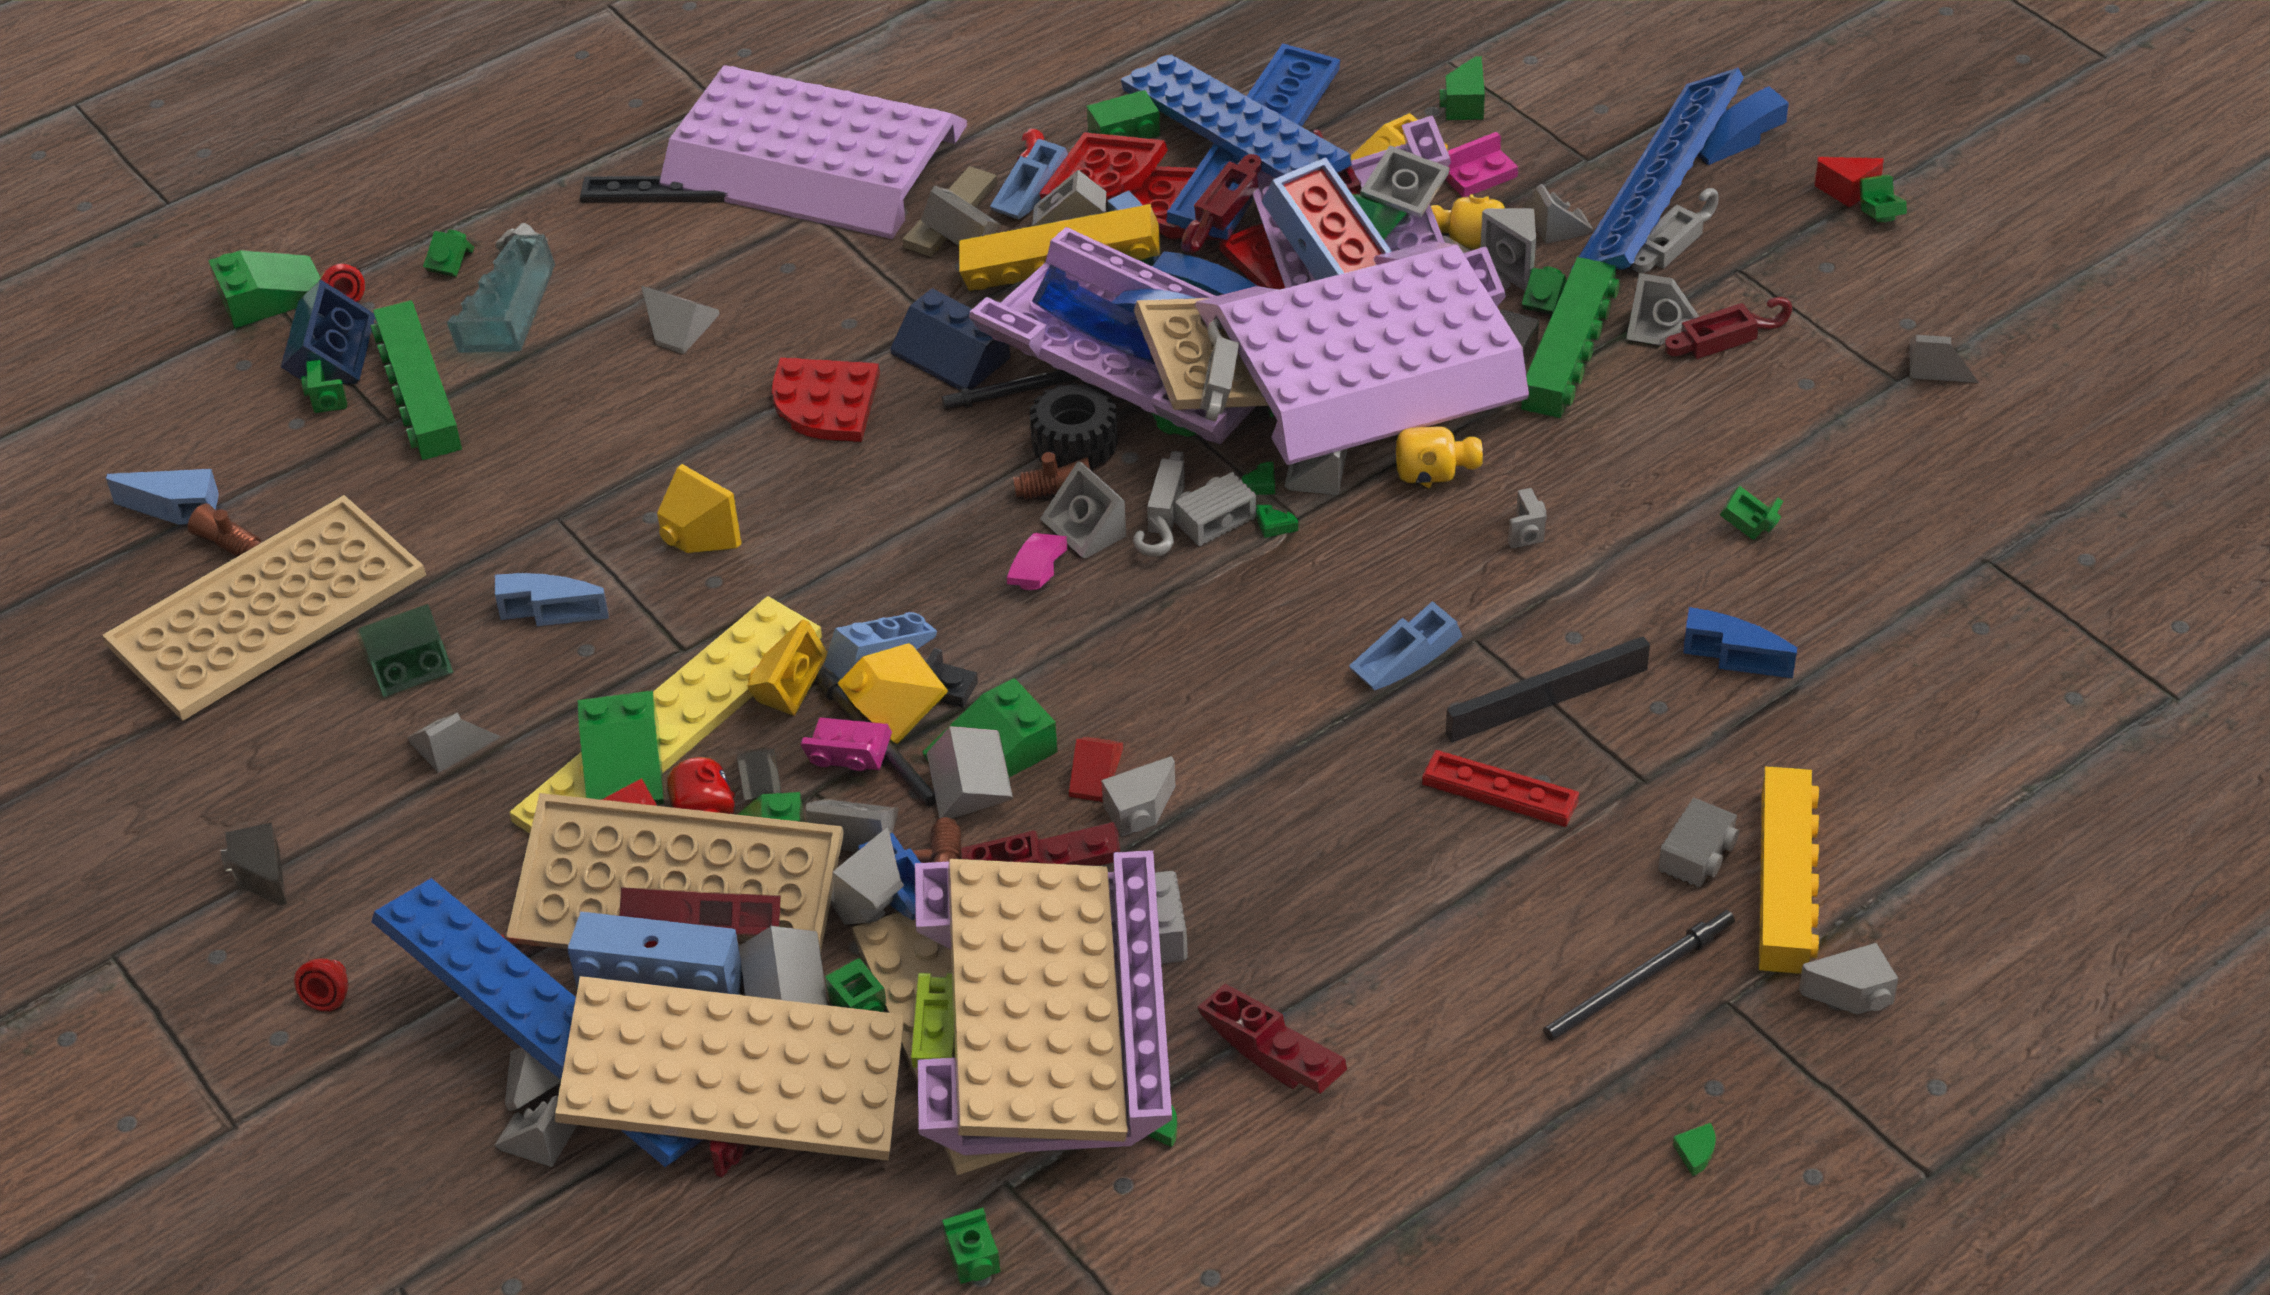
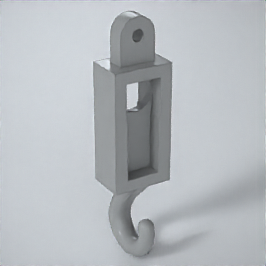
(1676, 228)
(1219, 372)
(1166, 489)

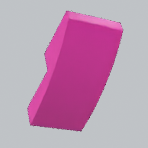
(1035, 560)

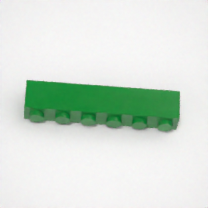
(1570, 337)
(416, 380)

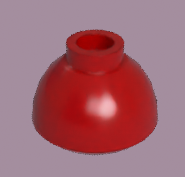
(346, 280)
(321, 984)

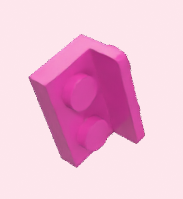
(1479, 165)
(847, 744)

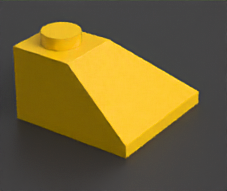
(698, 514)
(788, 669)
(893, 688)

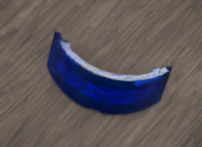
(1091, 314)

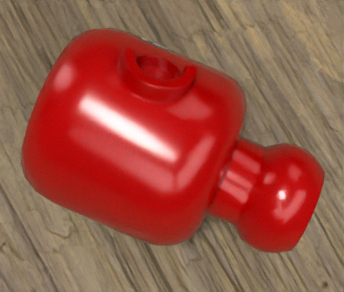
(700, 786)

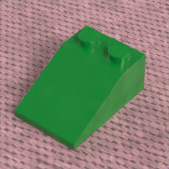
(261, 283)
(1023, 725)
(620, 744)

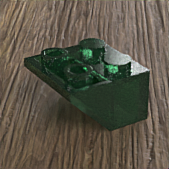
(404, 650)

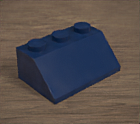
(329, 330)
(947, 343)

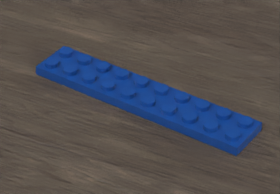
(1287, 86)
(1231, 117)
(1661, 170)
(496, 983)

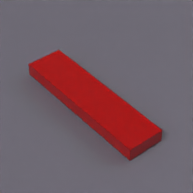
(1501, 788)

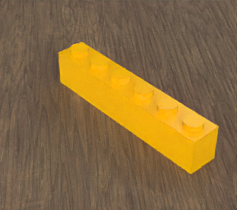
(1020, 252)
(1787, 870)

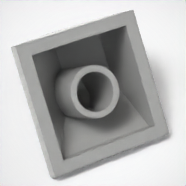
(1405, 181)

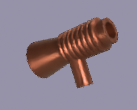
(1046, 480)
(217, 527)
(944, 842)

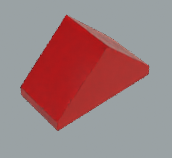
(1842, 176)
(1092, 763)

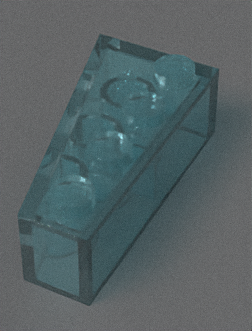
(506, 300)

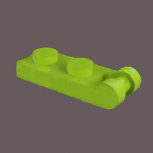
(933, 1019)

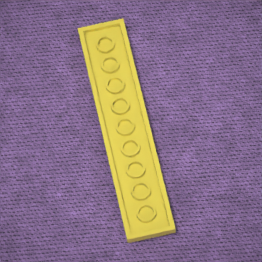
(693, 698)

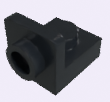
(957, 680)

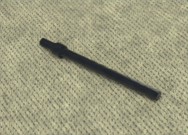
(830, 688)
(1696, 938)

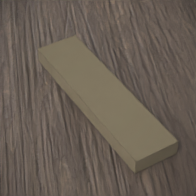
(970, 186)

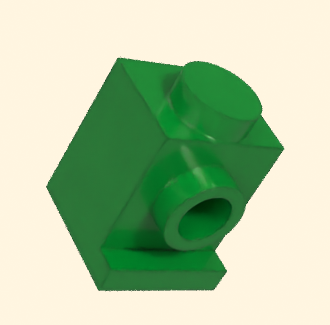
(862, 994)
(971, 1246)

